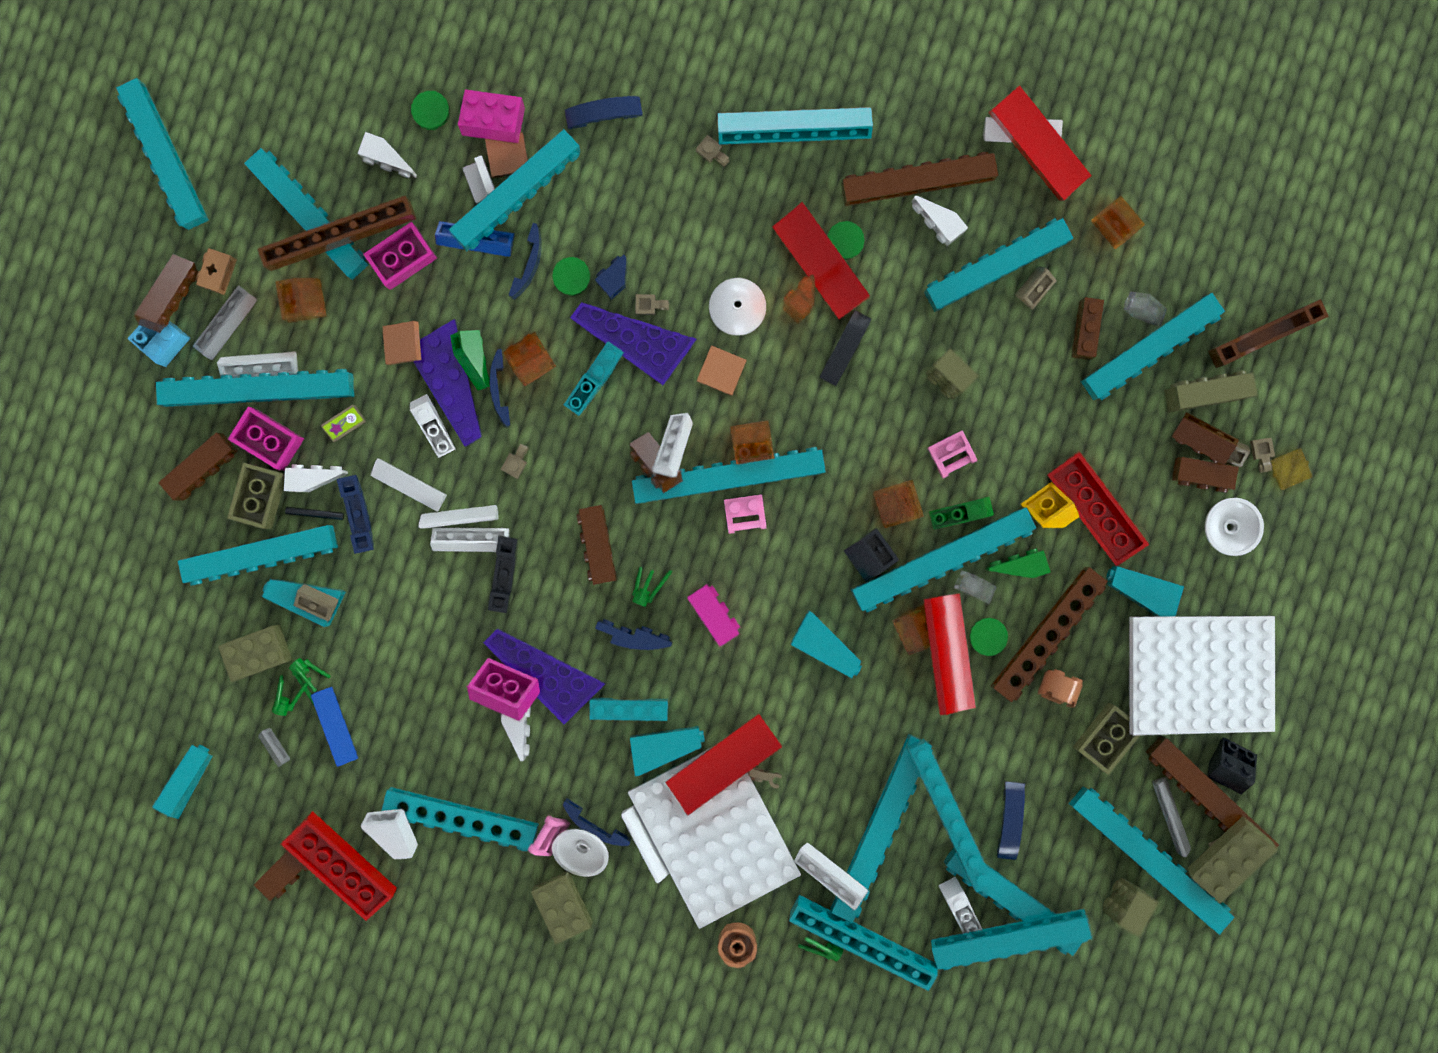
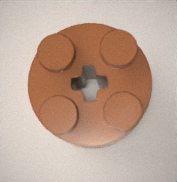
(1060, 688)
(745, 952)

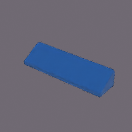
(496, 243)
(334, 726)

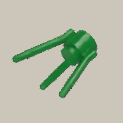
(641, 595)
(300, 668)
(281, 703)
(830, 951)

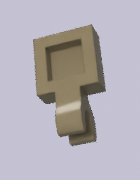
(710, 150)
(647, 304)
(1263, 450)
(514, 463)
(758, 774)

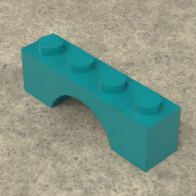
(628, 709)

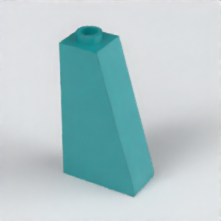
(1150, 593)
(284, 594)
(823, 645)
(662, 747)
(183, 782)

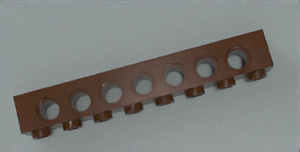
(1050, 622)

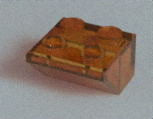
(1118, 222)
(300, 299)
(801, 301)
(529, 359)
(752, 442)
(898, 504)
(913, 630)

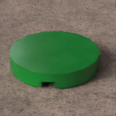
(430, 110)
(847, 239)
(571, 276)
(988, 636)

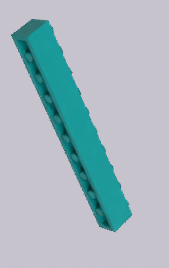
(255, 389)
(734, 476)
(943, 559)
(881, 827)
(1155, 863)

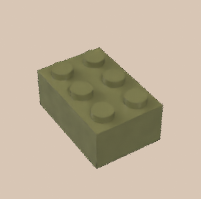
(951, 374)
(257, 496)
(255, 653)
(1106, 739)
(1130, 906)
(561, 907)

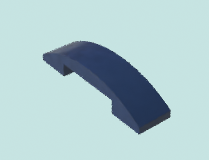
(603, 110)
(520, 285)
(502, 412)
(357, 513)
(1012, 820)
(616, 838)

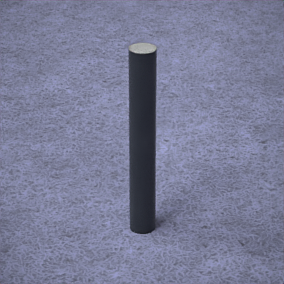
(314, 513)

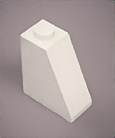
(391, 832)

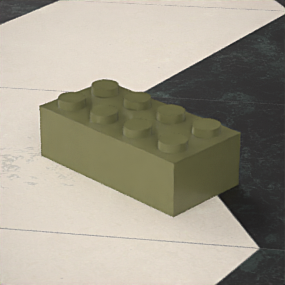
(1210, 391)
(1232, 859)

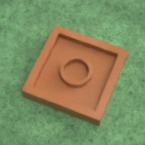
(506, 156)
(401, 343)
(721, 370)

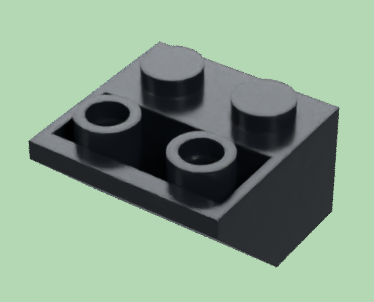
(871, 555)
(1233, 766)

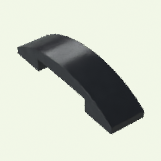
(845, 348)
(503, 574)

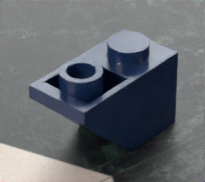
(613, 279)

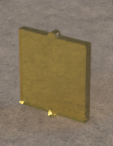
(1290, 469)

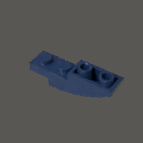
(641, 640)

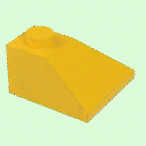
(1051, 507)

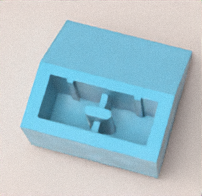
(159, 346)

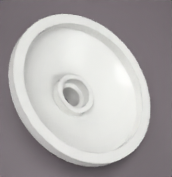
(733, 319)
(1245, 522)
(580, 852)

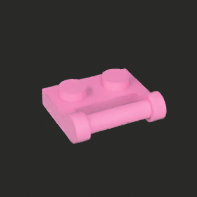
(948, 448)
(745, 507)
(543, 844)

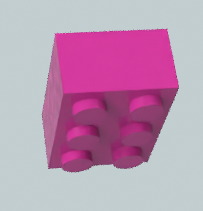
(491, 116)
(400, 256)
(266, 438)
(714, 614)
(503, 689)

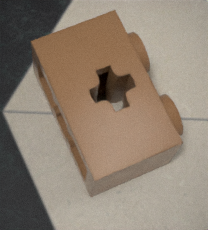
(216, 281)

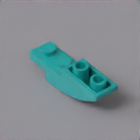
(594, 378)

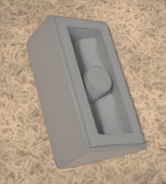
(274, 747)

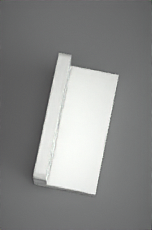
(479, 179)

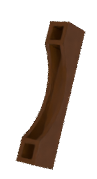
(1268, 333)

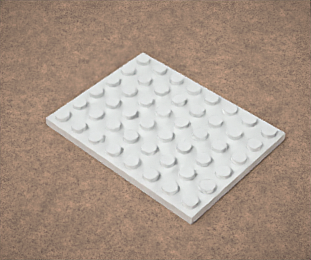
(1202, 674)
(719, 852)

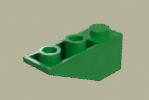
(469, 352)
(961, 513)
(1028, 565)

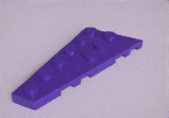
(643, 344)
(449, 382)
(561, 686)

